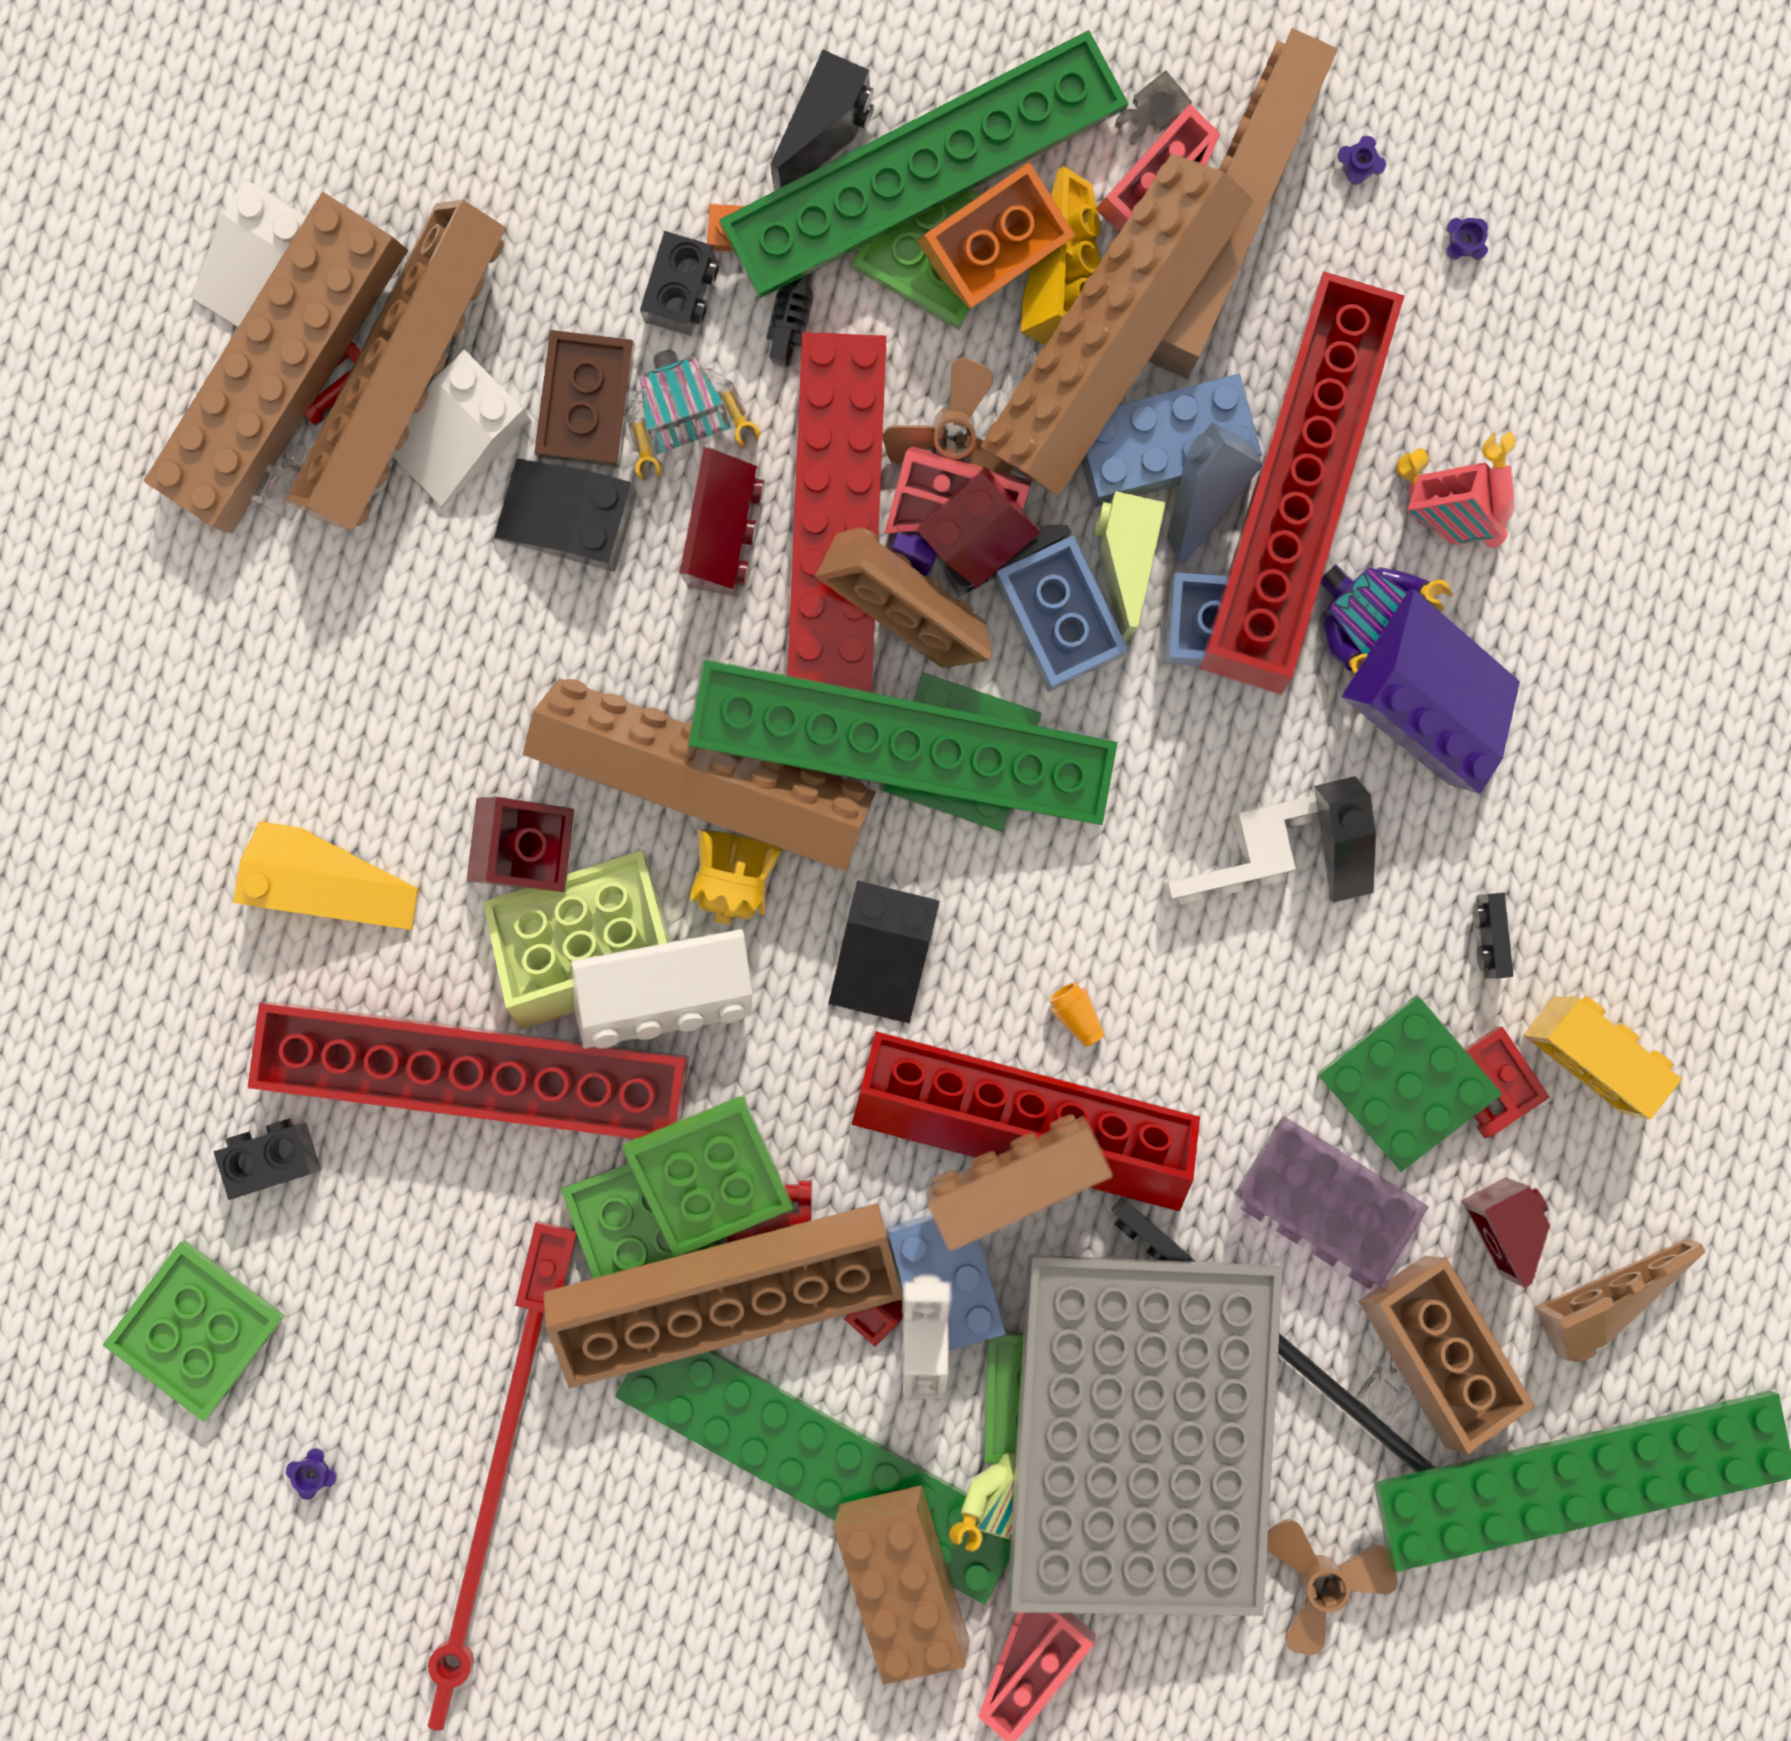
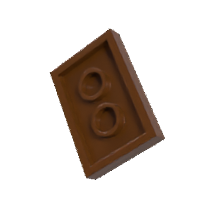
(584, 398)

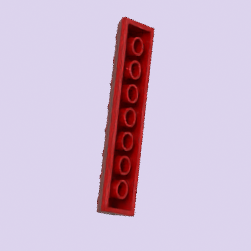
(986, 1105)

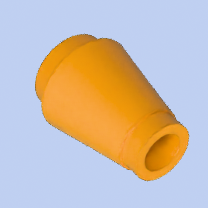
(1077, 1013)

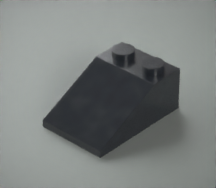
(824, 119)
(566, 513)
(883, 951)

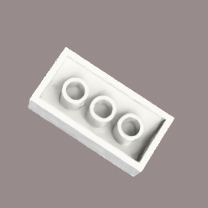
(661, 989)

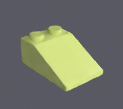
(1126, 549)

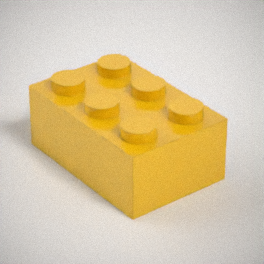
(1604, 1055)

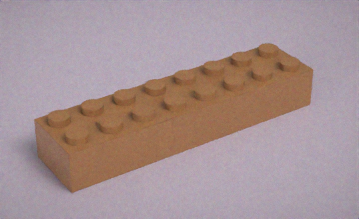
(1256, 165)
(1117, 321)
(276, 363)
(397, 364)
(650, 758)
(721, 1296)

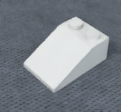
(245, 251)
(459, 429)

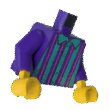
(1365, 607)

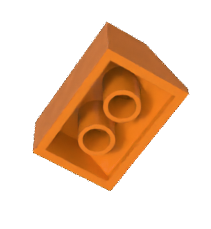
(996, 236)

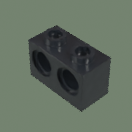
(669, 283)
(269, 1166)

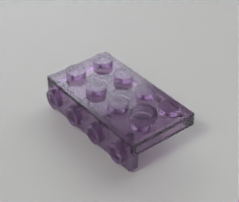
(1330, 1203)

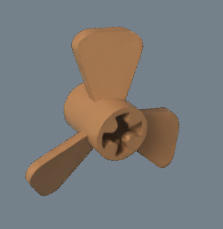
(968, 387)
(1364, 1572)

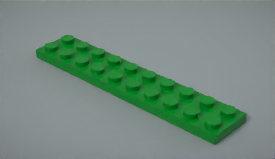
(923, 164)
(900, 742)
(803, 1451)
(1583, 1480)

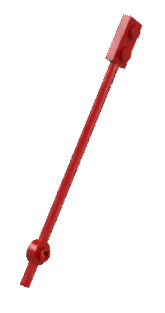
(544, 1270)

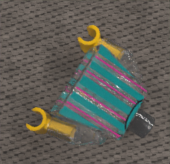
(682, 405)

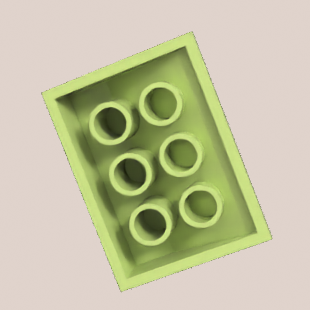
(542, 931)

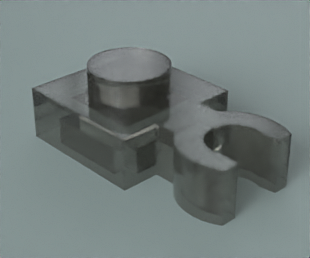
(1156, 105)

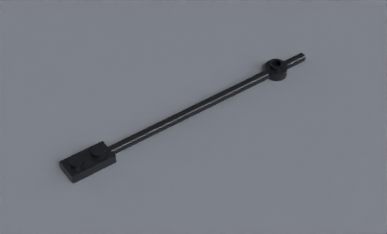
(1165, 1249)

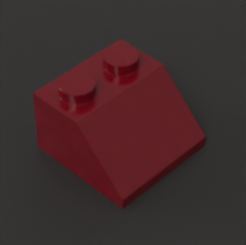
(978, 528)
(520, 844)
(1511, 1227)

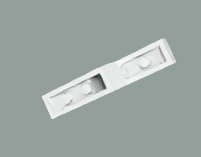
(1263, 849)
(925, 1338)

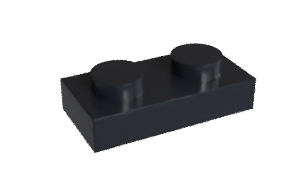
(1492, 920)

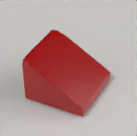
(877, 1321)

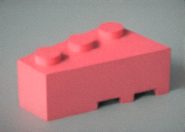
(1187, 137)
(931, 480)
(1032, 1667)

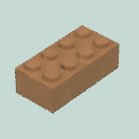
(1016, 1182)
(1446, 1354)
(902, 1585)

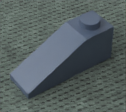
(1210, 482)

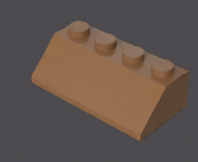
(904, 600)

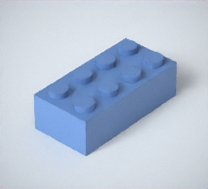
(1150, 437)

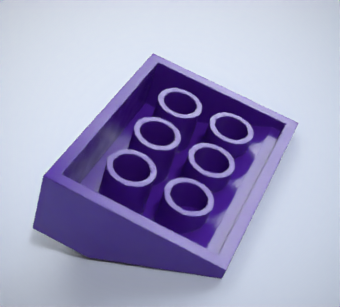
(1437, 694)

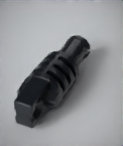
(789, 319)

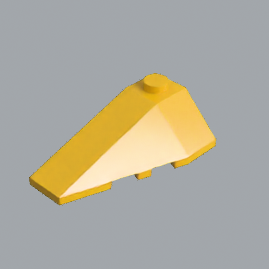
(1061, 275)
(307, 875)

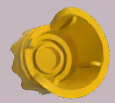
(732, 875)

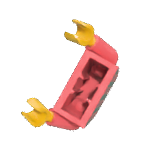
(1463, 501)

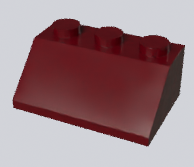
(721, 523)

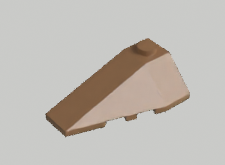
(1603, 1308)

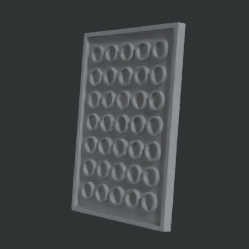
(1144, 1437)

